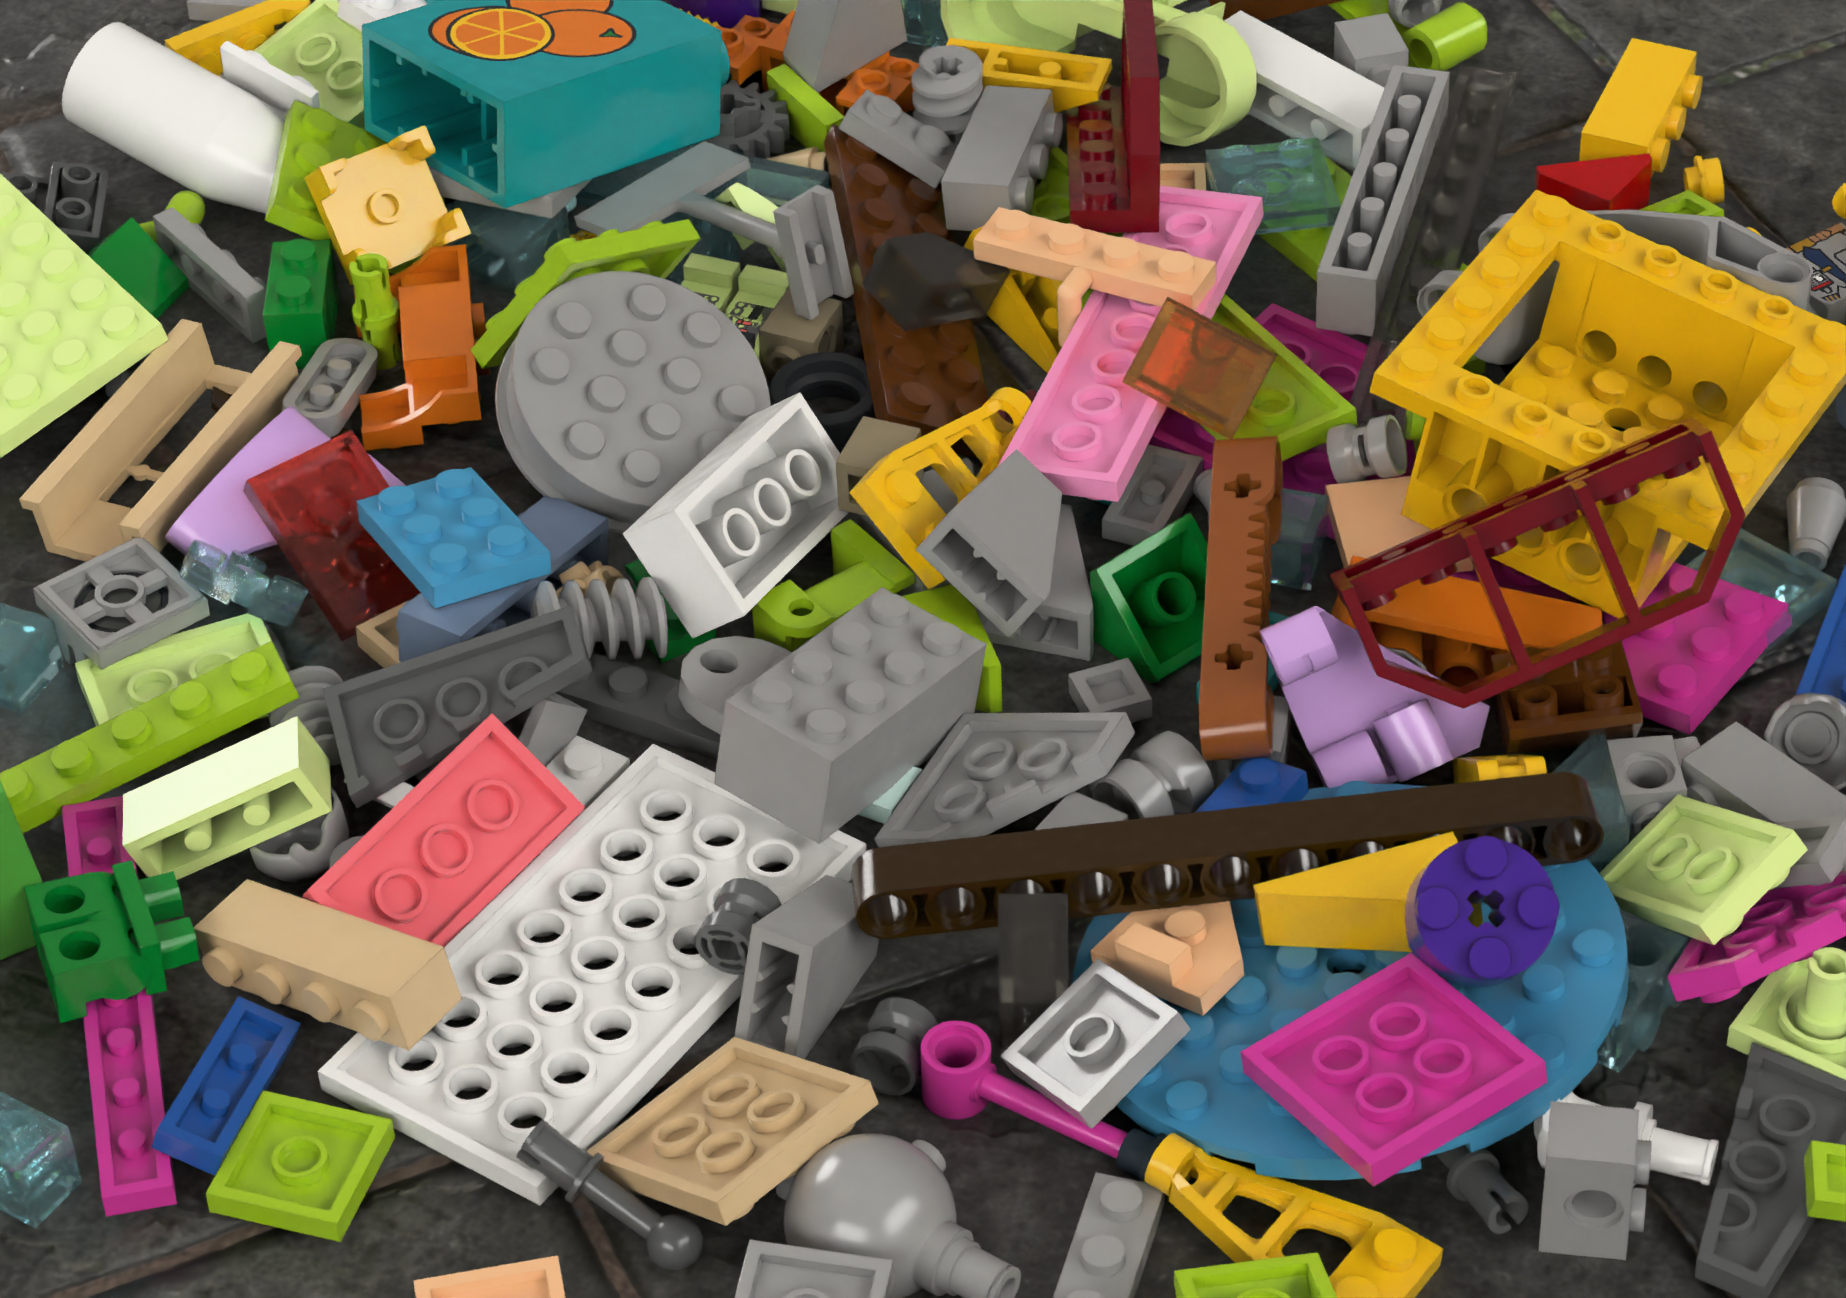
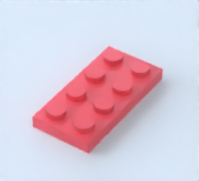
(452, 839)

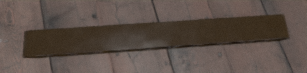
(1206, 852)

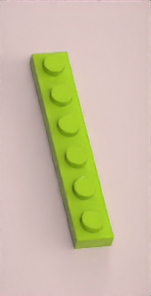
(148, 736)

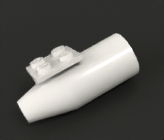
(181, 117)

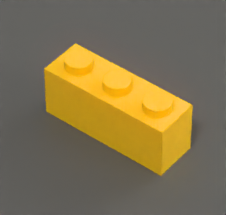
(1643, 104)

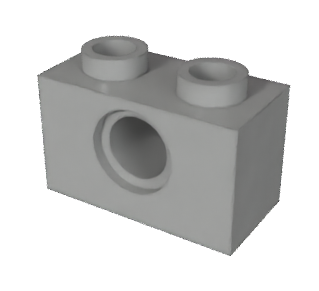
(1591, 1180)

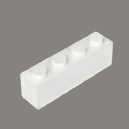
(1308, 92)

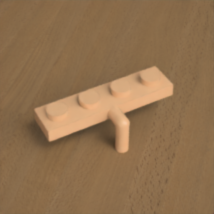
(1091, 261)

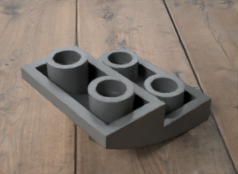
(70, 199)

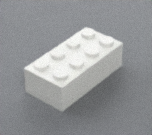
(741, 516)

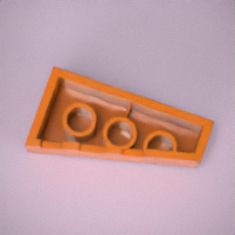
(1455, 629)

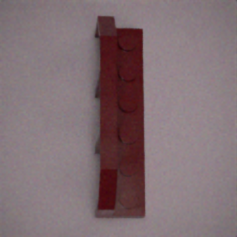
(1099, 139)
(1551, 507)

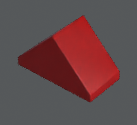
(1599, 183)

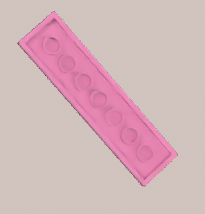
(1084, 421)

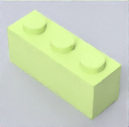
(227, 801)

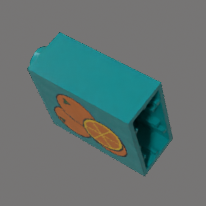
(543, 88)

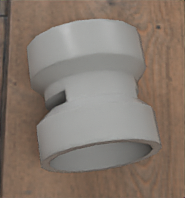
(1367, 450)

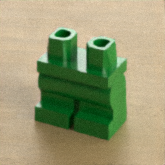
(102, 938)

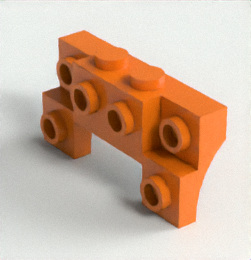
(760, 45)
(437, 338)

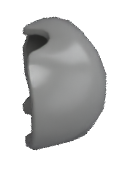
(1813, 734)
(304, 850)

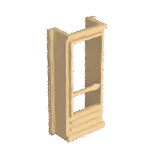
(75, 487)

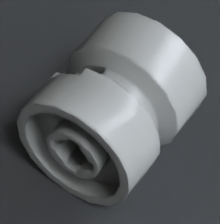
(1157, 779)

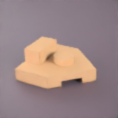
(1177, 953)

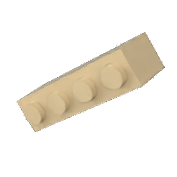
(328, 964)

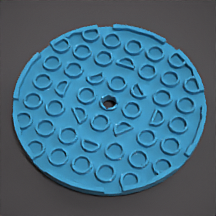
(1553, 1007)

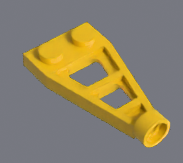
(903, 506)
(1384, 1255)

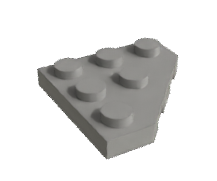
(1002, 770)

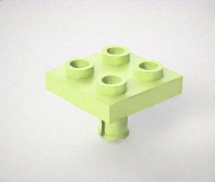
(1799, 1013)

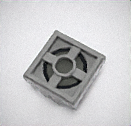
(120, 604)

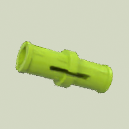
(376, 308)

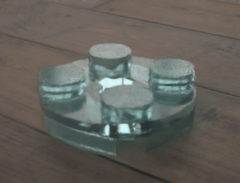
(242, 582)

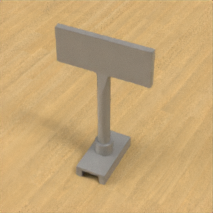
(804, 233)

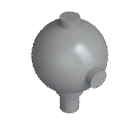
(893, 1204)

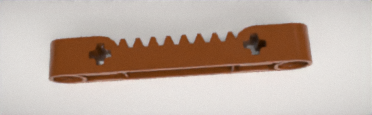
(1243, 526)

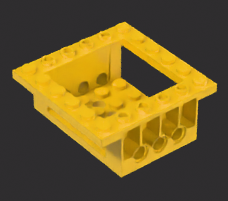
(1624, 344)

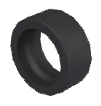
(828, 376)

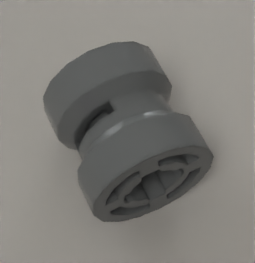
(727, 931)
(892, 1041)

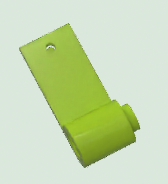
(1435, 42)

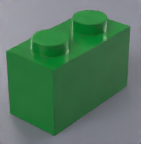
(301, 296)

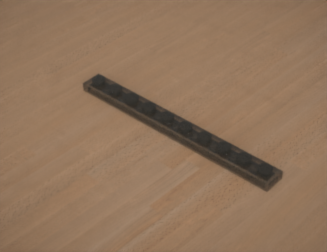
(1440, 218)

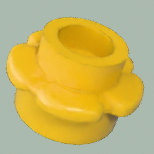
(1705, 179)

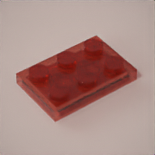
(315, 521)

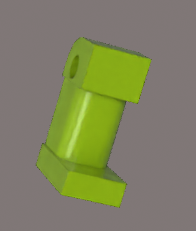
(860, 568)

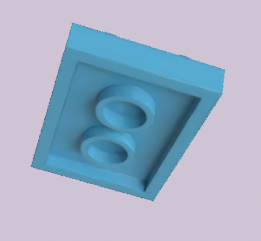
(453, 537)

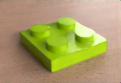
(300, 1166)

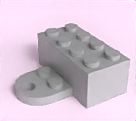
(840, 716)

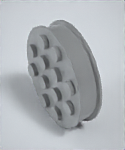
(622, 391)

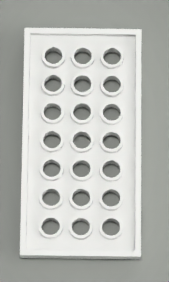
(603, 1000)

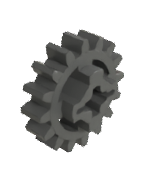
(751, 121)

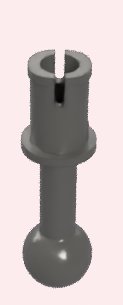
(1478, 1180)
(671, 1239)

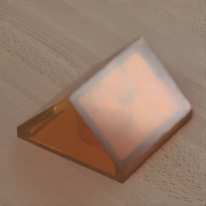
(1199, 368)

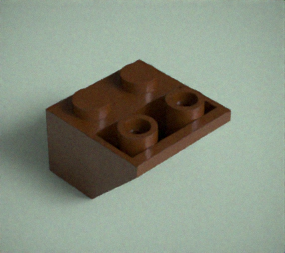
(1568, 703)

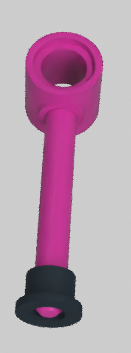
(962, 1081)

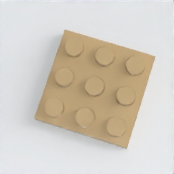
(733, 1129)

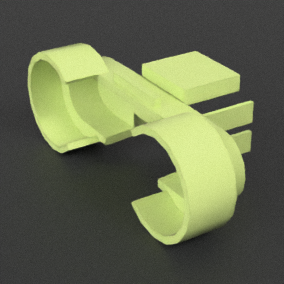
(1209, 65)

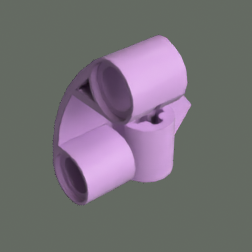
(223, 512)
(1353, 718)

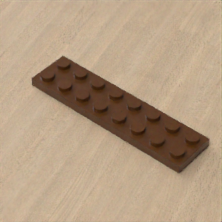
(914, 374)

